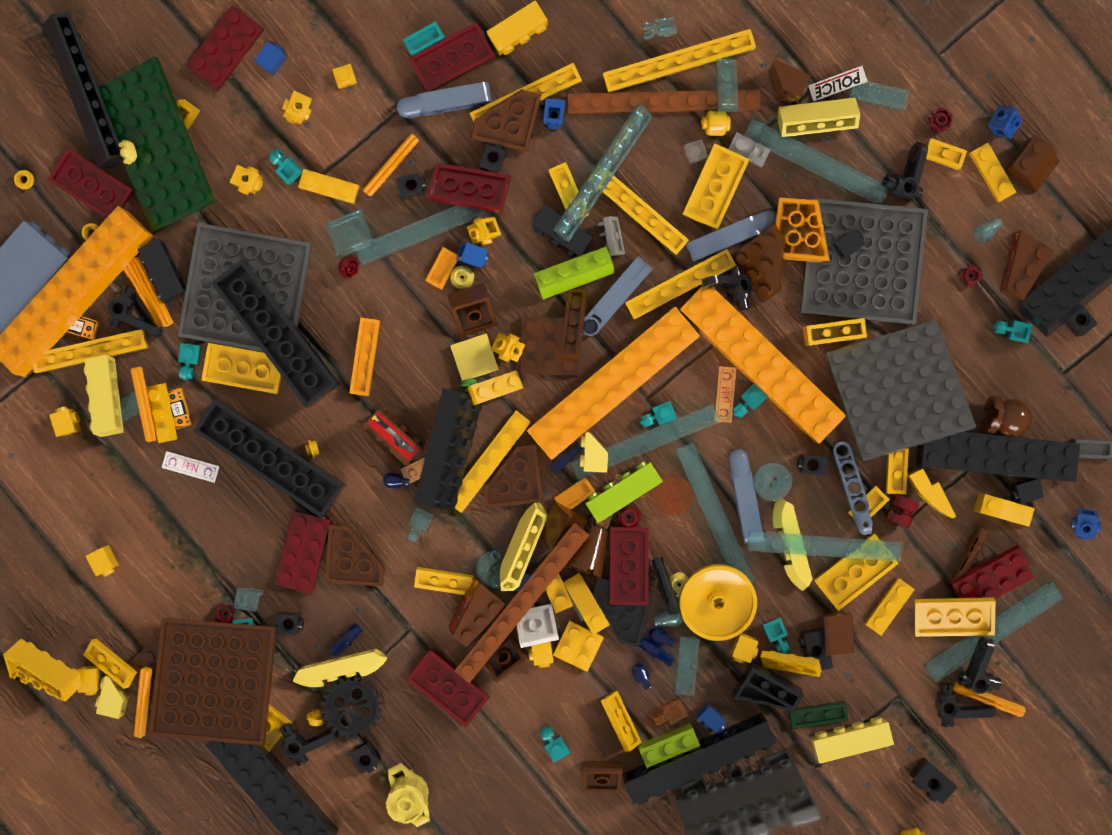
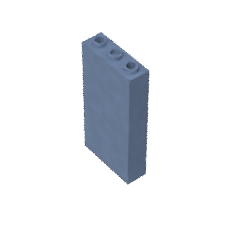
(26, 266)

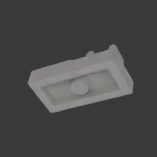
(750, 149)
(614, 238)

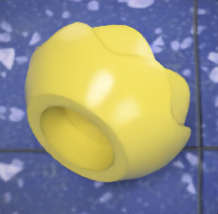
(128, 152)
(462, 283)
(678, 578)

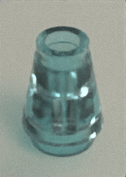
(987, 230)
(665, 619)

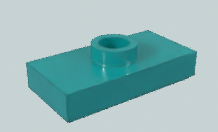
(423, 38)

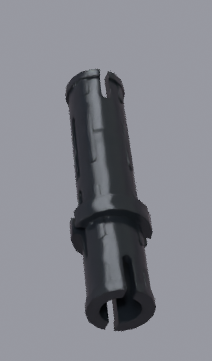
(668, 593)

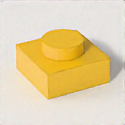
(344, 76)

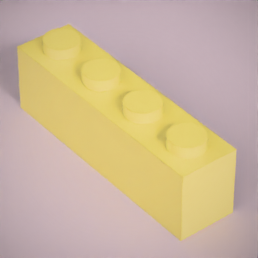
(818, 117)
(103, 396)
(851, 740)

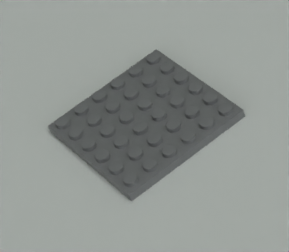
(276, 260)
(879, 277)
(899, 390)

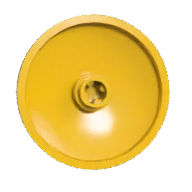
(718, 602)

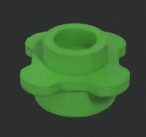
(466, 383)

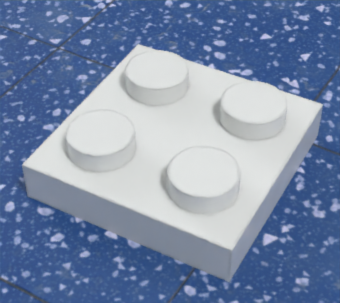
(537, 626)

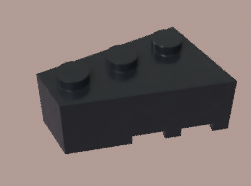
(767, 688)

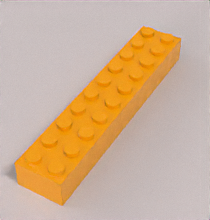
(71, 291)
(762, 363)
(613, 383)

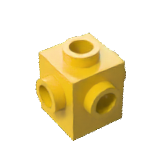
(296, 108)
(247, 180)
(483, 230)
(508, 347)

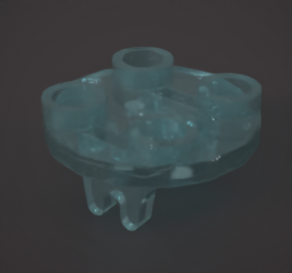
(780, 486)
(486, 565)

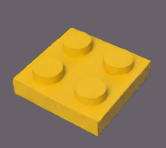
(578, 646)

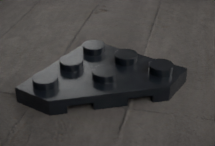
(625, 620)

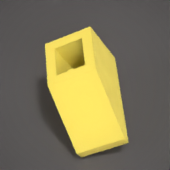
(595, 456)
(112, 700)

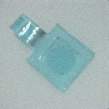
(661, 27)
(420, 521)

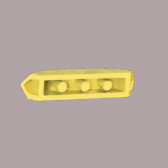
(522, 547)
(798, 567)
(363, 662)

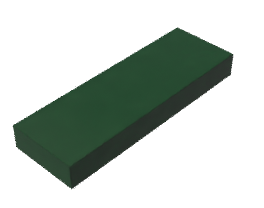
(818, 715)

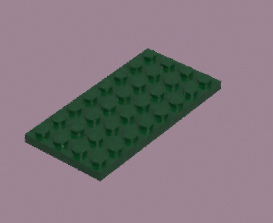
(167, 168)

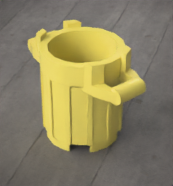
(407, 797)

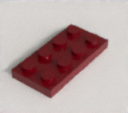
(225, 47)
(452, 57)
(89, 184)
(469, 187)
(302, 552)
(628, 566)
(994, 576)
(447, 689)

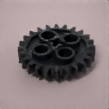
(358, 723)

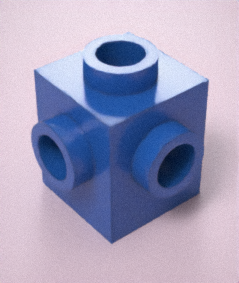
(1005, 121)
(1086, 524)

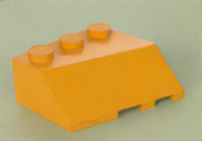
(803, 229)

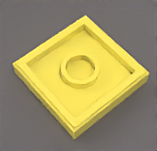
(474, 357)

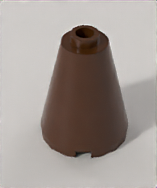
(590, 556)

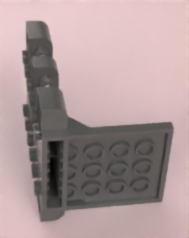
(748, 800)

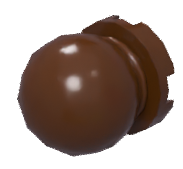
(1007, 417)

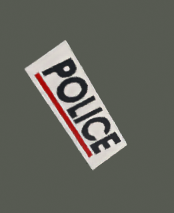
(837, 83)

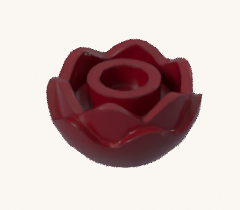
(944, 115)
(348, 266)
(633, 512)

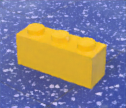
(517, 28)
(834, 332)

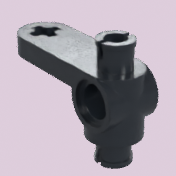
(907, 185)
(736, 285)
(125, 299)
(976, 675)
(956, 711)
(305, 746)

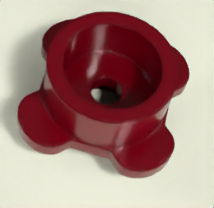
(971, 270)
(221, 617)

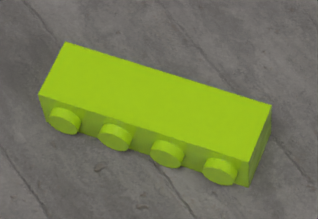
(574, 273)
(624, 491)

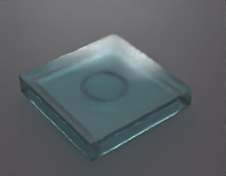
(349, 233)

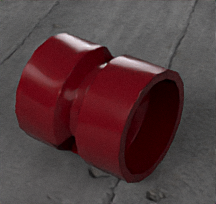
(907, 505)

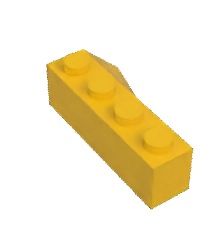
(41, 670)

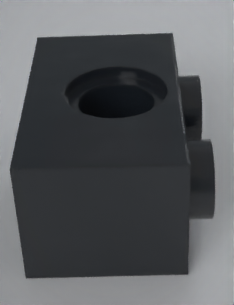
(812, 638)
(940, 789)

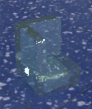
(247, 598)

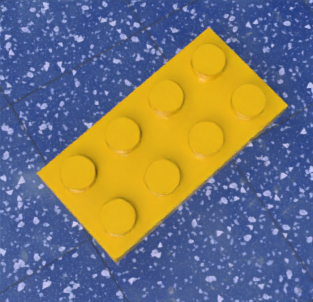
(715, 186)
(240, 369)
(851, 577)
(954, 617)

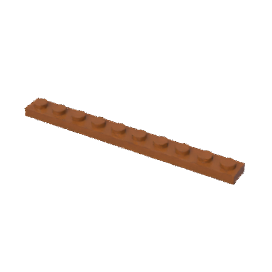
(656, 101)
(522, 602)

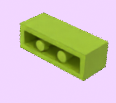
(668, 745)

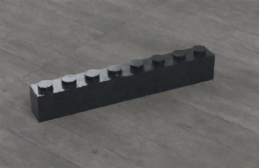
(83, 89)

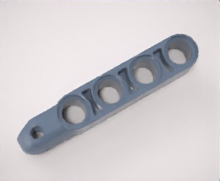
(445, 100)
(731, 235)
(616, 296)
(854, 477)
(744, 493)

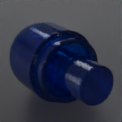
(394, 480)
(660, 637)
(641, 675)

